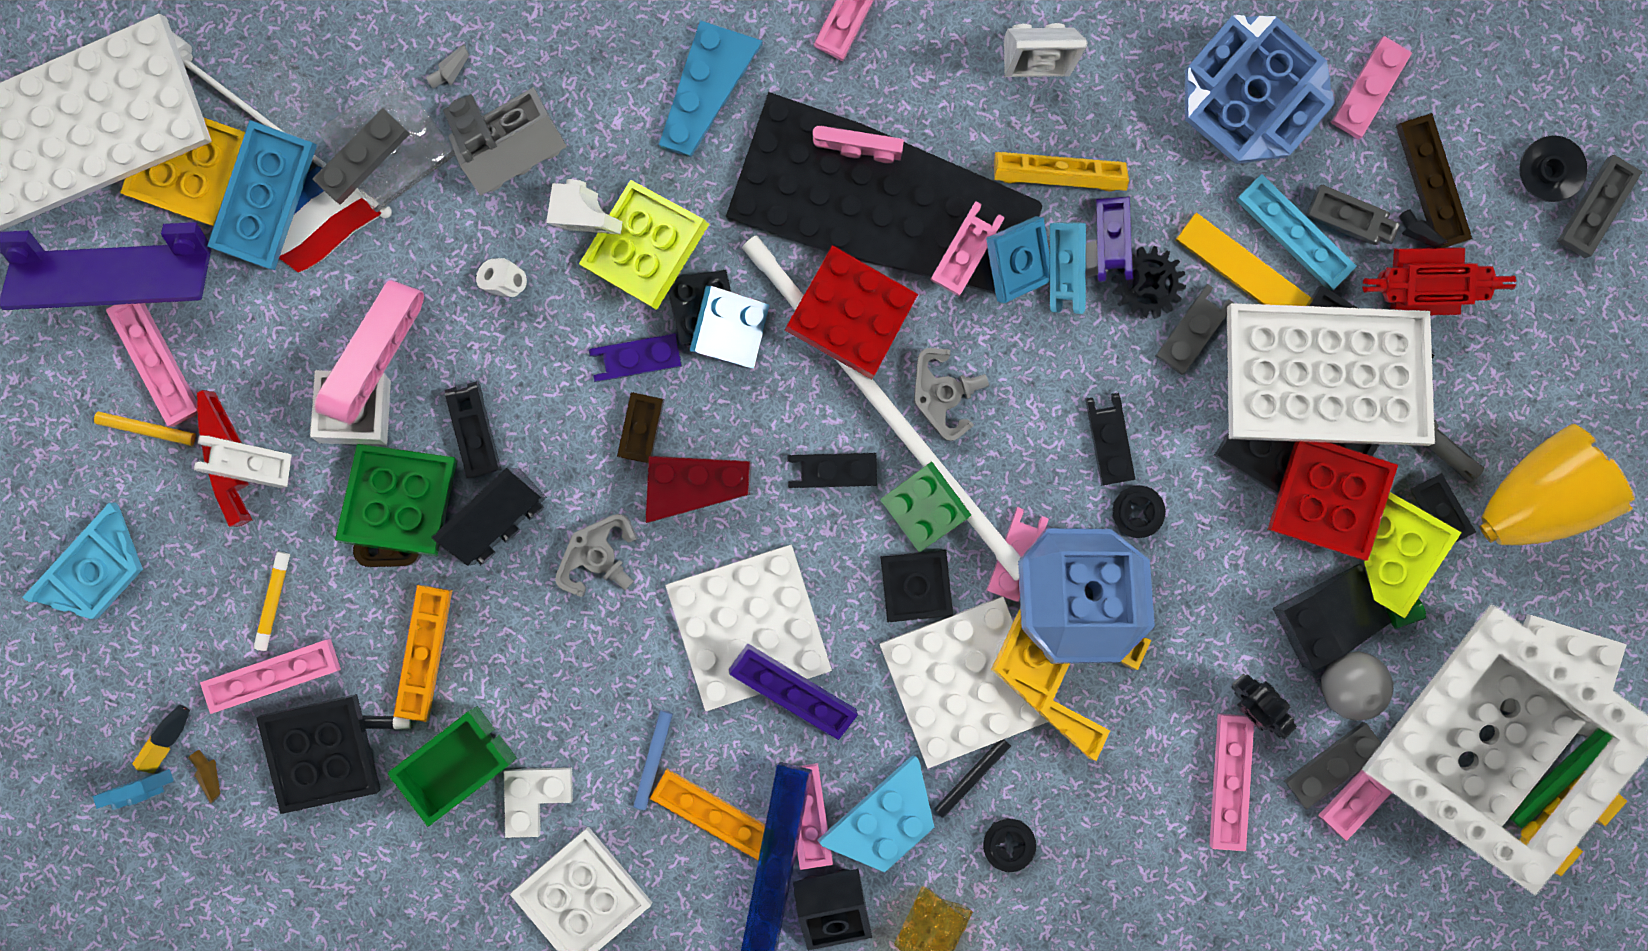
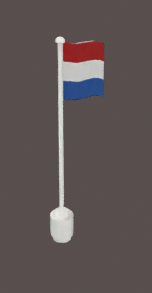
(318, 220)

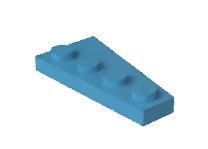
(709, 76)

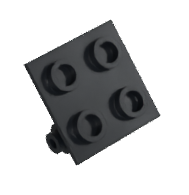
(686, 300)

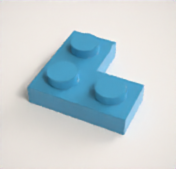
(134, 791)

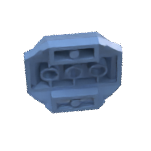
(1284, 70)
(1059, 613)

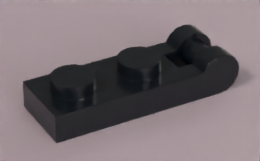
(473, 431)

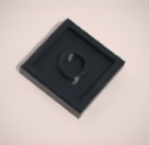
(916, 586)

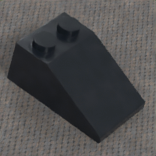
(1332, 618)

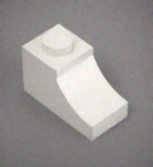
(577, 209)

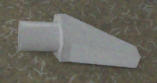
(449, 67)

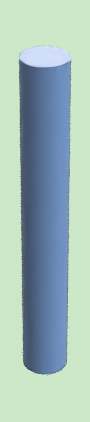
(652, 760)

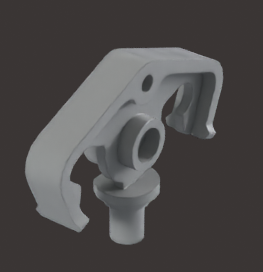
(937, 395)
(590, 549)

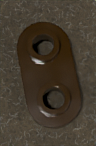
(384, 557)

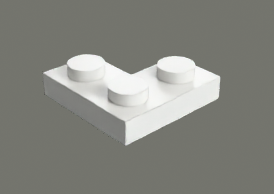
(526, 790)

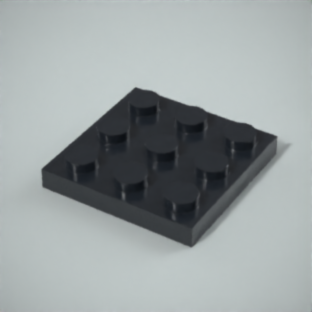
(318, 754)

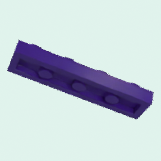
(793, 691)

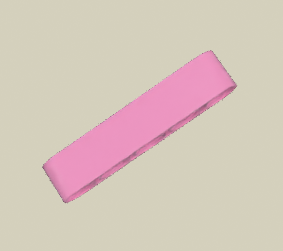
(369, 352)

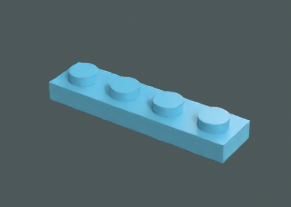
(1295, 232)

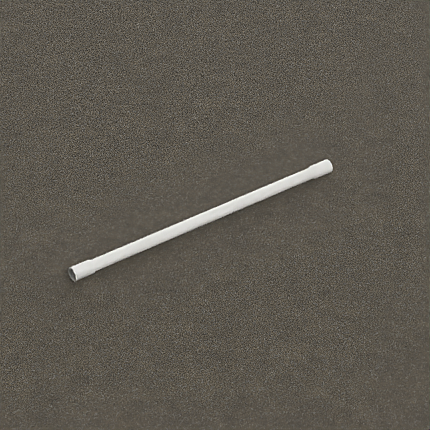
(1004, 552)

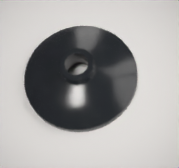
(1567, 165)

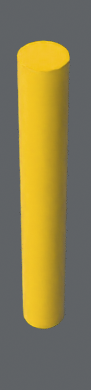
(144, 428)

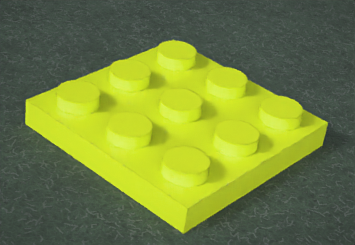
(651, 247)

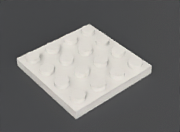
(745, 603)
(950, 686)

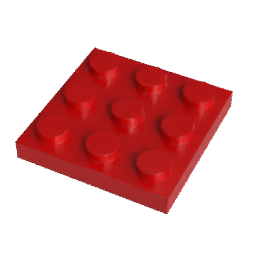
(851, 312)
(1333, 498)

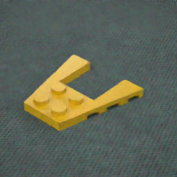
(1037, 682)

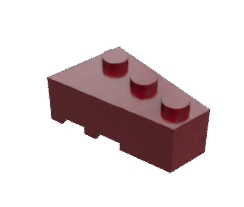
(693, 484)

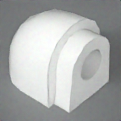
(501, 278)

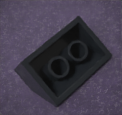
(491, 517)

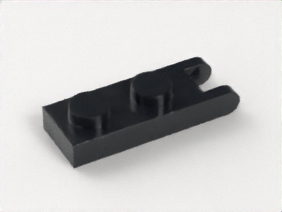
(1110, 442)
(835, 470)

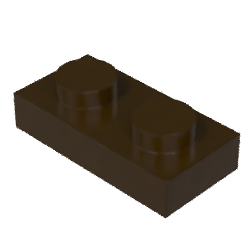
(640, 427)

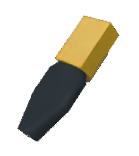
(163, 737)

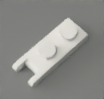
(245, 462)

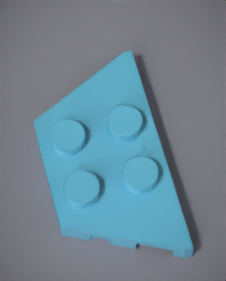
(91, 568)
(885, 821)

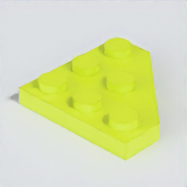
(1406, 554)

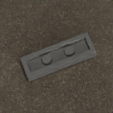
(361, 156)
(1599, 206)
(1333, 765)

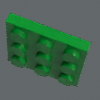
(396, 499)

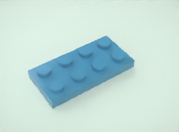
(262, 195)

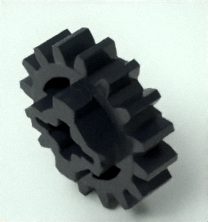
(1157, 292)
(1263, 706)

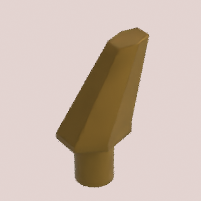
(206, 775)

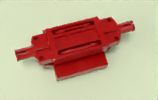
(1436, 281)

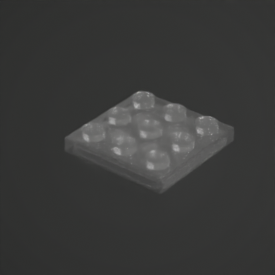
(412, 160)

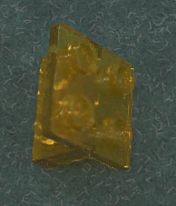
(933, 924)

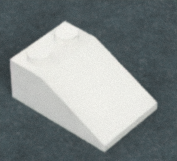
(1042, 50)

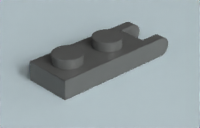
(468, 126)
(1192, 332)

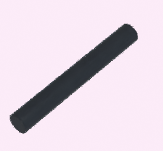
(972, 778)

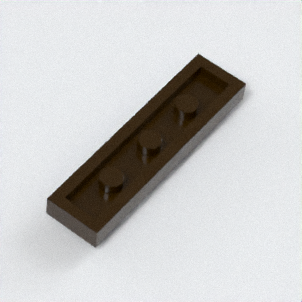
(1433, 179)

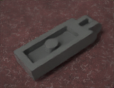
(1352, 216)

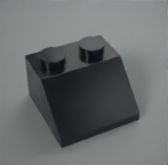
(832, 909)

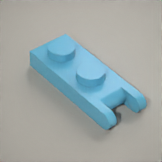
(1068, 265)

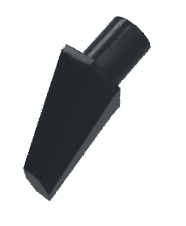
(1420, 230)

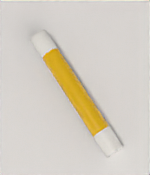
(271, 601)

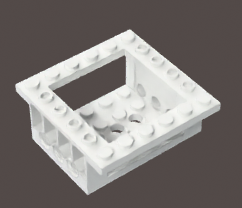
(1552, 704)

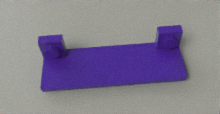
(105, 274)

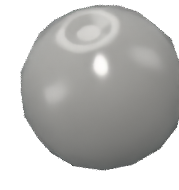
(1357, 686)

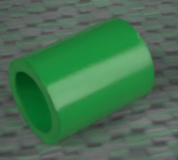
(1416, 614)

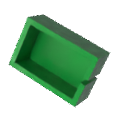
(451, 766)

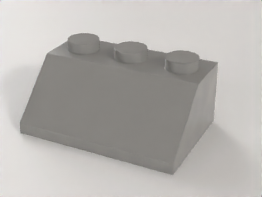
(523, 139)

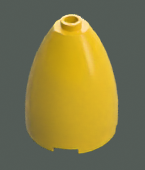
(1557, 492)

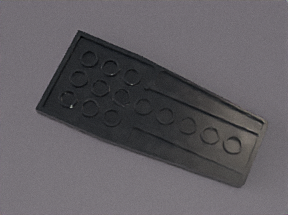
(869, 209)

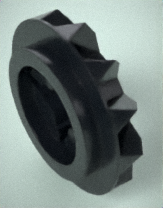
(1154, 511)
(1021, 854)

